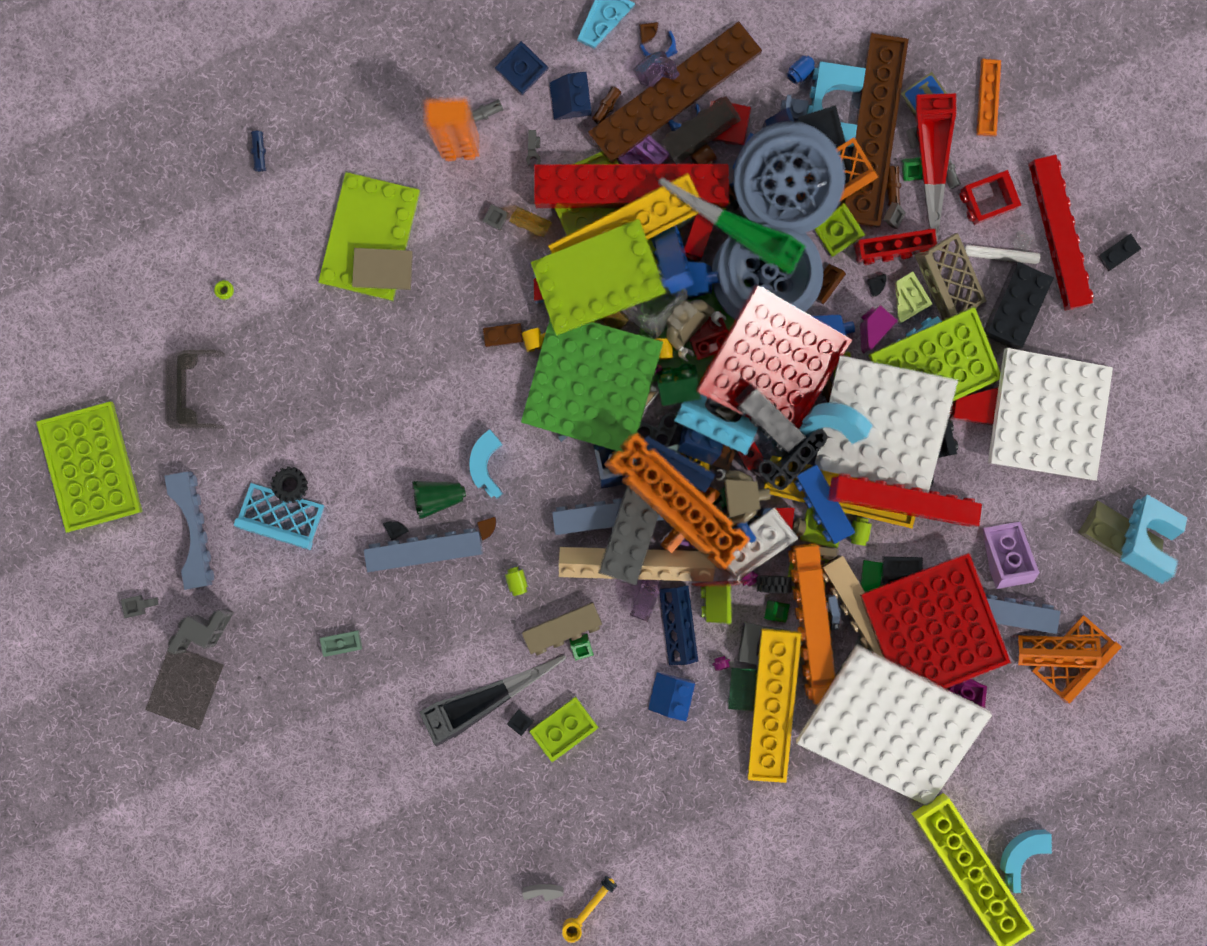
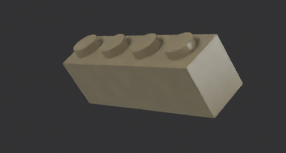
(562, 628)

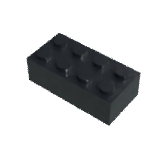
(1017, 305)

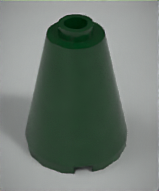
(436, 496)

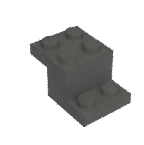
(199, 631)

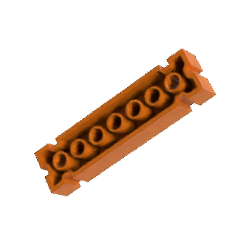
(677, 501)
(813, 620)

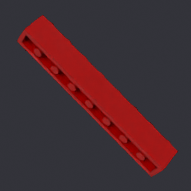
(1060, 232)
(905, 501)

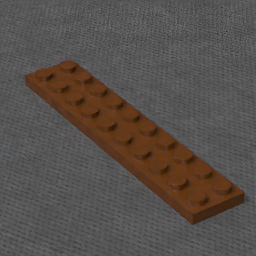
(670, 97)
(877, 123)

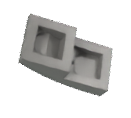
(548, 890)

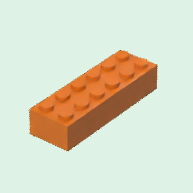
(452, 129)

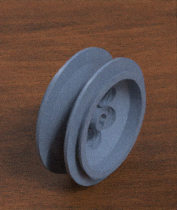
(785, 143)
(799, 287)

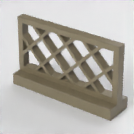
(936, 284)

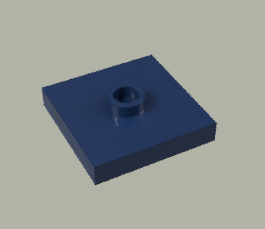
(521, 68)

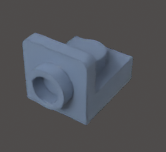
(797, 106)

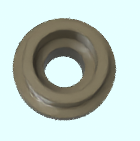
(799, 526)

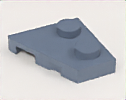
(832, 611)

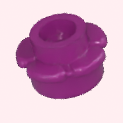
(751, 578)
(721, 663)

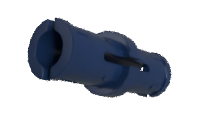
(257, 138)

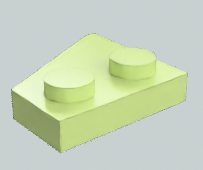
(910, 297)

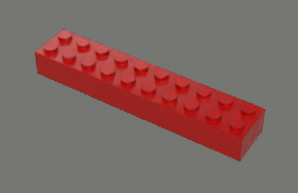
(622, 183)

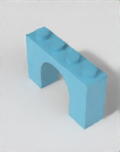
(836, 77)
(733, 434)
(1138, 548)

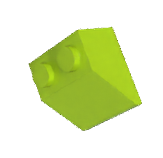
(717, 604)

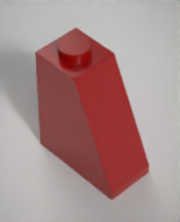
(698, 238)
(975, 408)

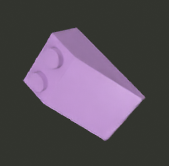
(1009, 555)

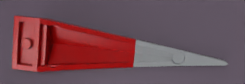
(935, 129)

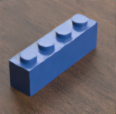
(672, 260)
(827, 512)

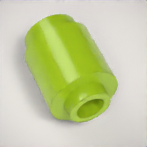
(862, 531)
(516, 581)

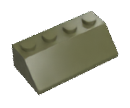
(1109, 528)

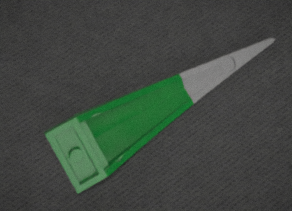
(763, 241)

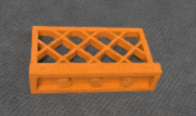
(858, 182)
(1085, 675)

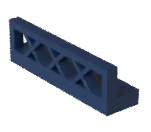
(692, 472)
(682, 625)

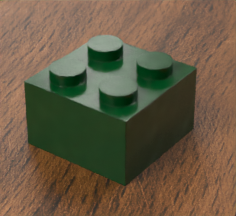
(678, 384)

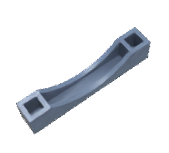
(196, 569)

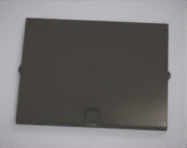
(185, 688)

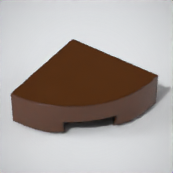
(648, 31)
(487, 527)

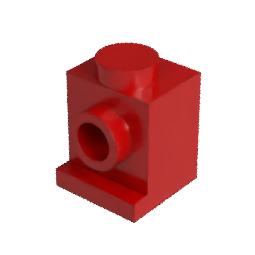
(748, 462)

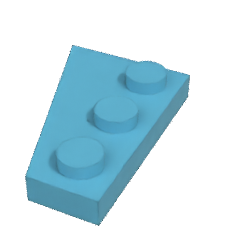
(602, 20)

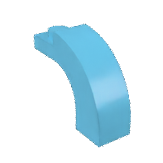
(838, 417)
(479, 457)
(1019, 850)

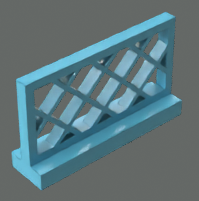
(270, 530)

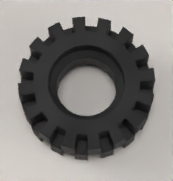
(284, 474)
(774, 584)

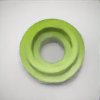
(218, 287)

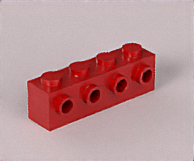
(893, 246)

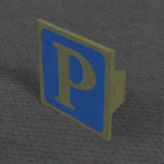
(926, 85)

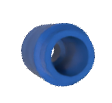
(801, 69)

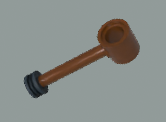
(706, 156)

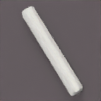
(1002, 254)

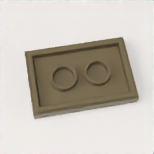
(382, 269)

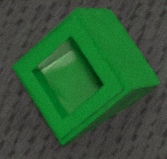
(912, 169)
(776, 611)
(581, 647)

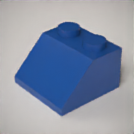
(671, 696)

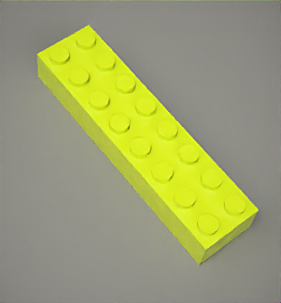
(973, 871)

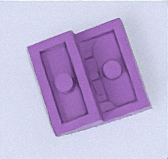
(649, 152)

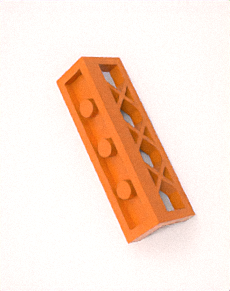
(1059, 655)

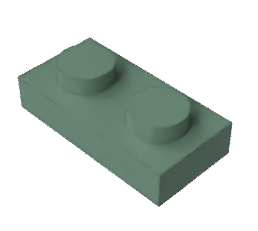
(341, 643)

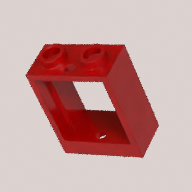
(1008, 191)

